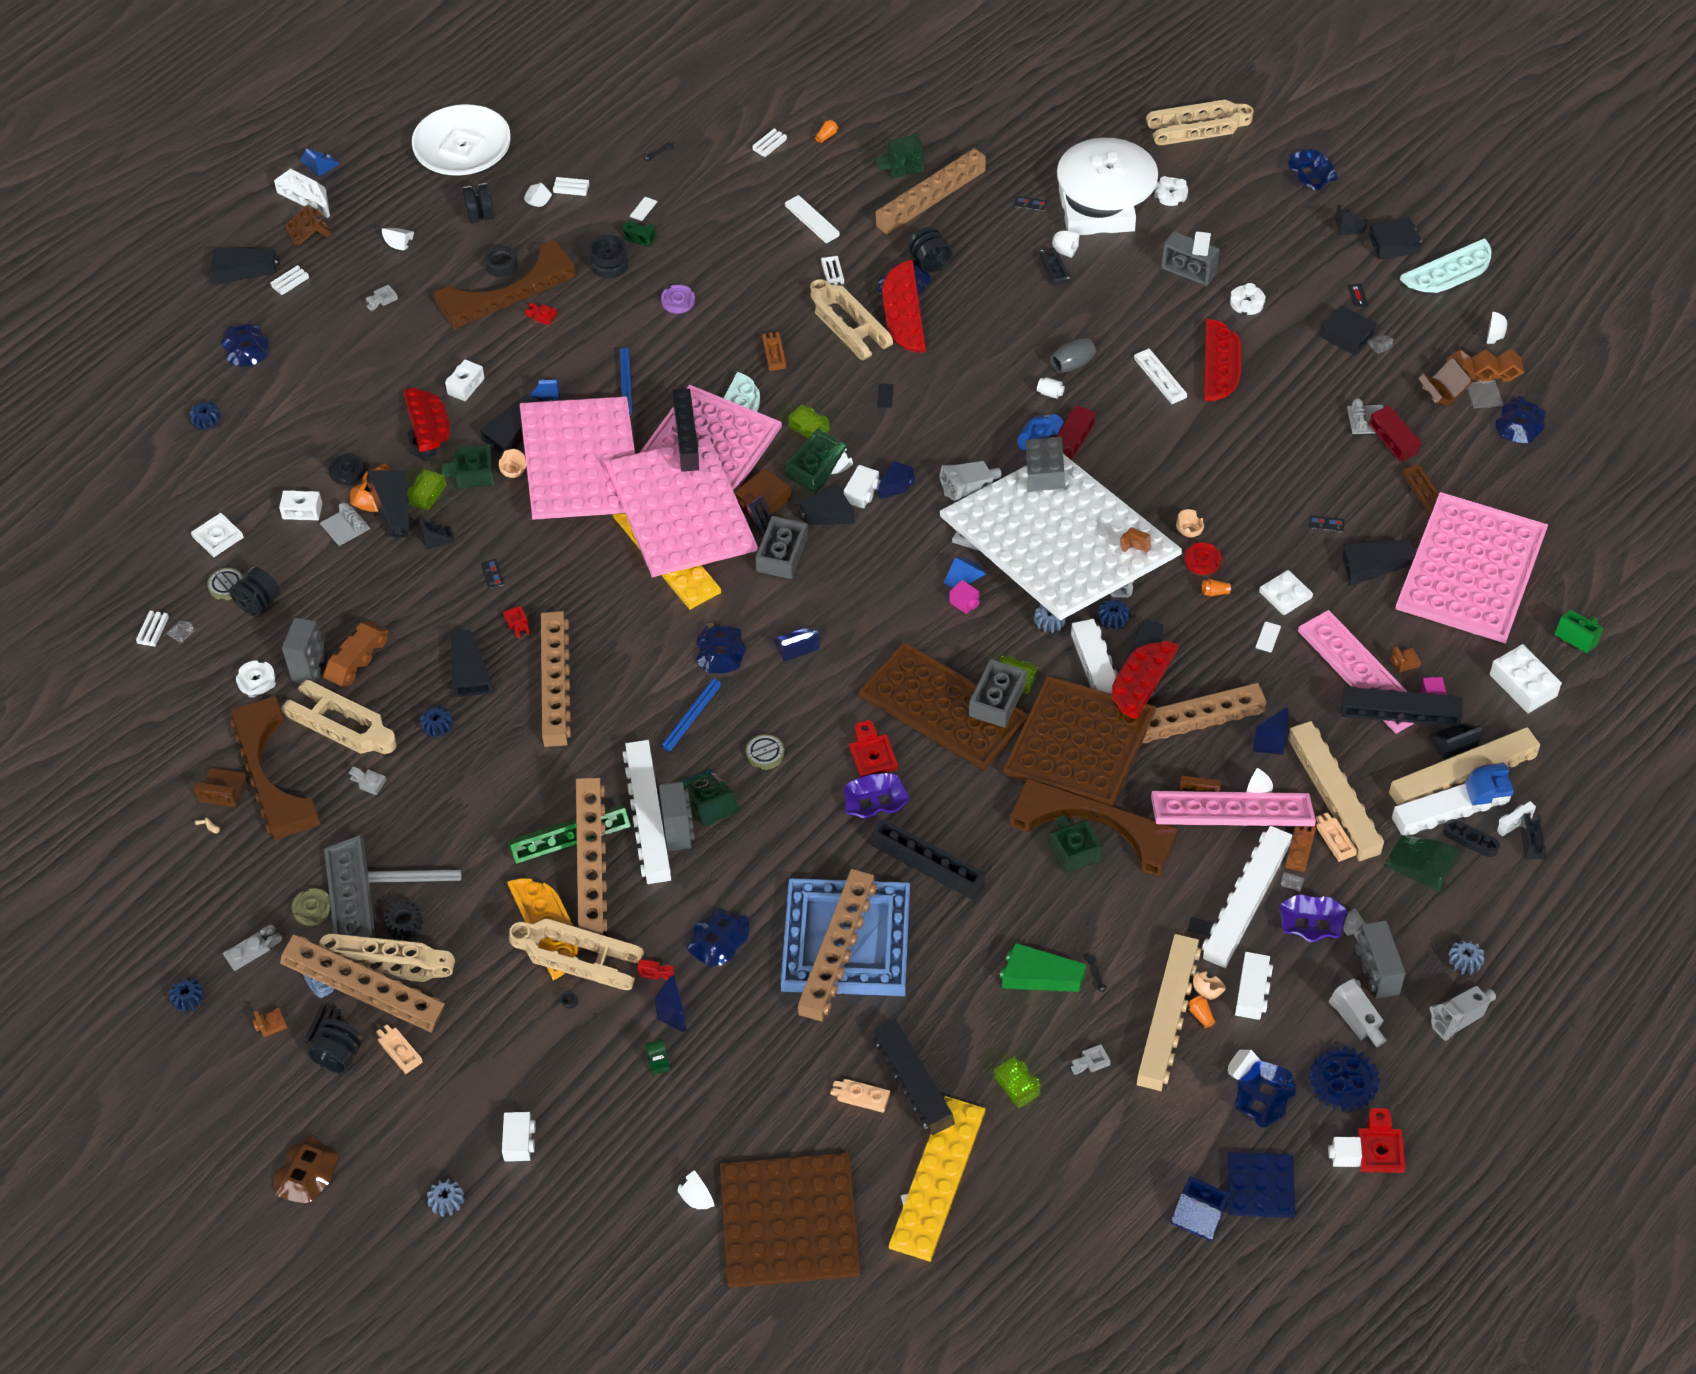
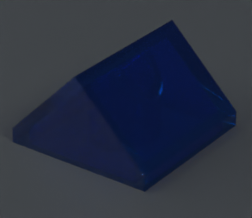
(797, 643)
(1272, 734)
(669, 1005)

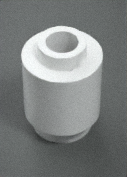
(1050, 387)

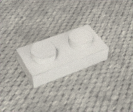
(1510, 822)

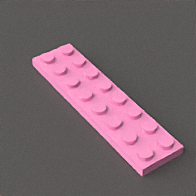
(1349, 657)
(1232, 808)

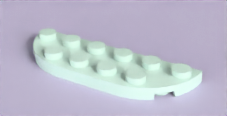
(1450, 269)
(743, 392)

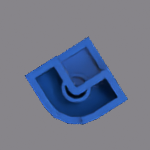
(1039, 428)
(1488, 783)

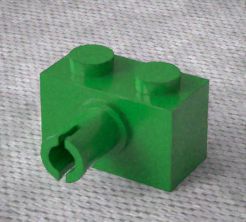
(1579, 631)

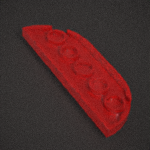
(903, 308)
(1221, 361)
(427, 418)
(1141, 676)

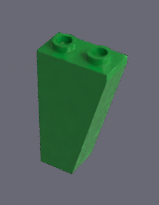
(1041, 971)

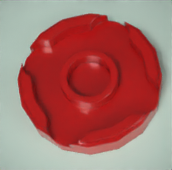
(1202, 558)

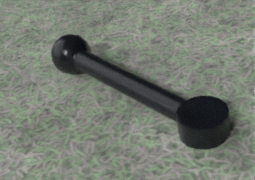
(669, 146)
(1091, 960)

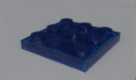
(1261, 1184)

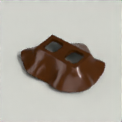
(318, 1172)

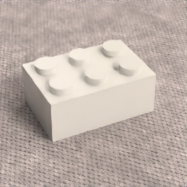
(1525, 678)

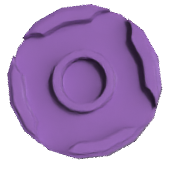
(678, 299)

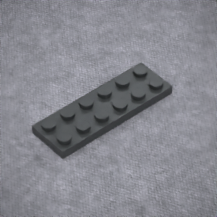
(349, 888)

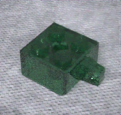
(903, 157)
(471, 467)
(1074, 845)

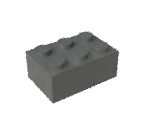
(1181, 261)
(1045, 464)
(781, 547)
(304, 651)
(997, 693)
(676, 816)
(1380, 959)

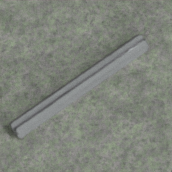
(415, 876)

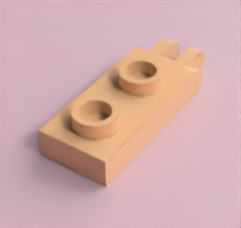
(1335, 837)
(399, 1049)
(861, 1095)

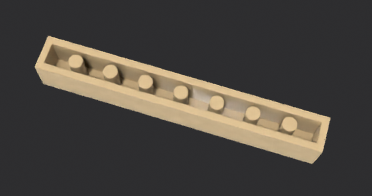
(1455, 771)
(1335, 790)
(1168, 1012)

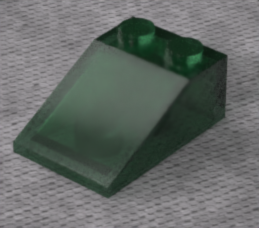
(815, 460)
(710, 797)
(1423, 860)

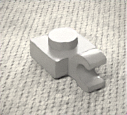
(383, 295)
(369, 782)
(1353, 923)
(1092, 1058)

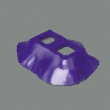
(871, 788)
(1313, 910)

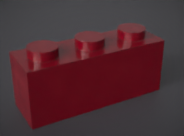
(1076, 429)
(1394, 433)

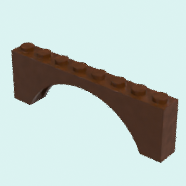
(465, 307)
(1044, 803)
(284, 812)

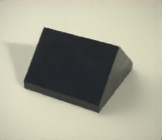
(1456, 739)

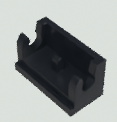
(1532, 838)

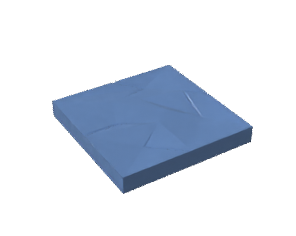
(880, 952)

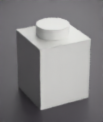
(1345, 1151)

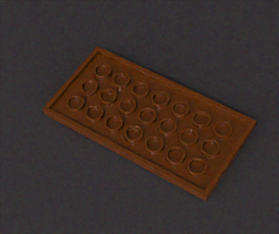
(937, 705)

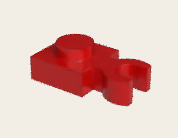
(543, 314)
(516, 620)
(653, 970)

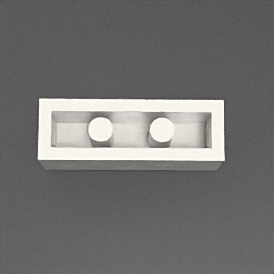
(1253, 986)

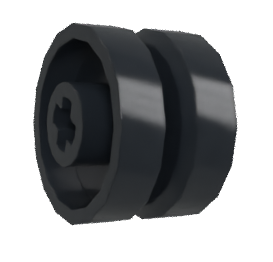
(480, 202)
(608, 256)

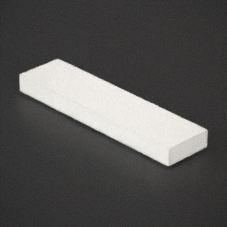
(812, 219)
(1160, 376)

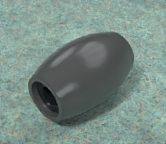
(1073, 355)

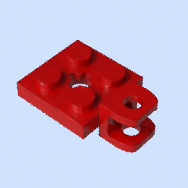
(869, 743)
(1380, 1134)

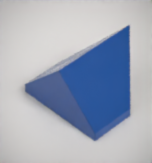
(317, 162)
(547, 390)
(965, 570)

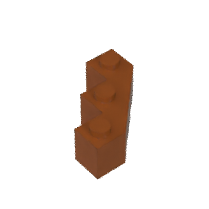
(1488, 367)
(355, 653)

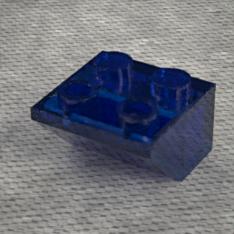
(1200, 1208)

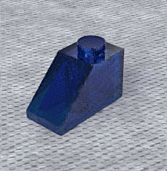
(896, 480)

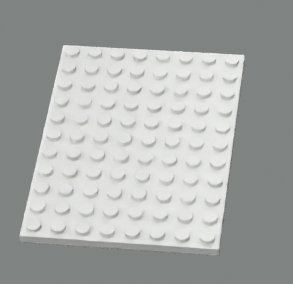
(1058, 541)

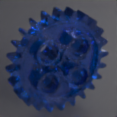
(1344, 1079)

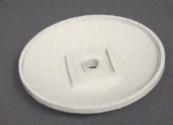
(442, 134)
(1089, 182)

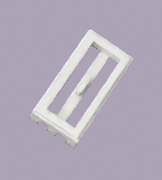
(767, 141)
(571, 186)
(288, 279)
(832, 280)
(149, 627)

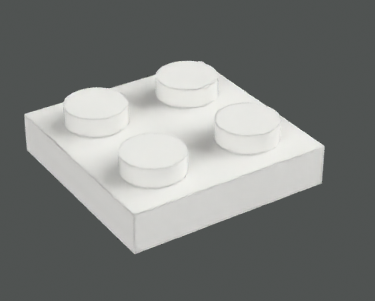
(217, 535)
(1285, 592)

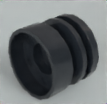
(930, 249)
(254, 591)
(335, 1046)

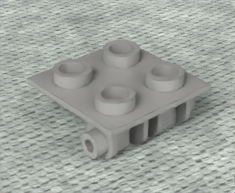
(1360, 415)
(344, 525)

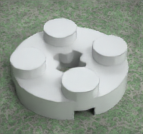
(1167, 184)
(1250, 292)
(255, 687)

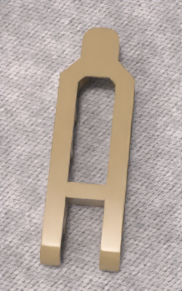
(1180, 131)
(868, 325)
(373, 740)
(529, 937)
(426, 958)

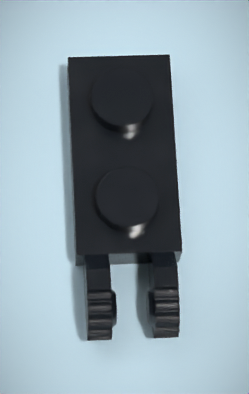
(1054, 267)

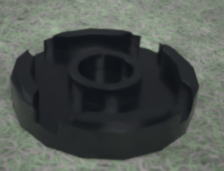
(346, 469)

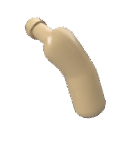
(210, 826)

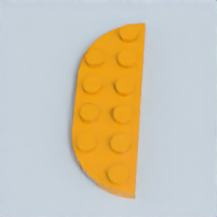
(540, 902)

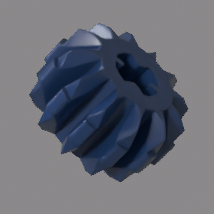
(205, 415)
(1113, 614)
(436, 721)
(186, 994)

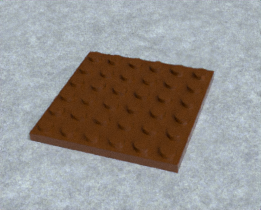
(1078, 741)
(789, 1220)

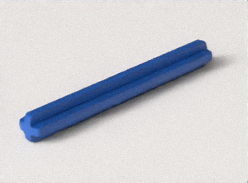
(625, 376)
(691, 715)

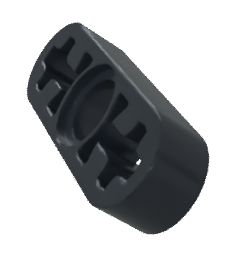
(1474, 845)

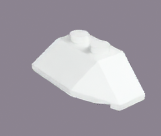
(302, 190)

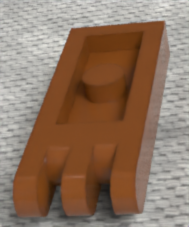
(774, 351)
(1300, 848)

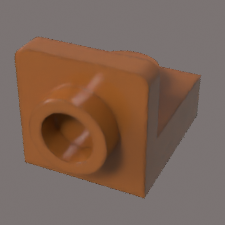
(1136, 539)
(1404, 659)
(269, 1022)

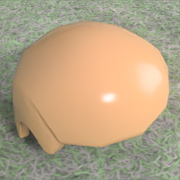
(512, 463)
(1189, 524)
(1208, 987)

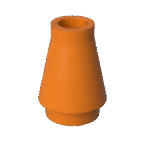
(827, 130)
(1213, 587)
(1201, 1010)

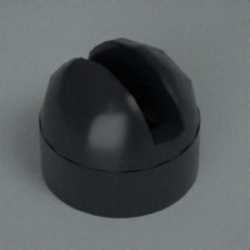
(564, 1001)

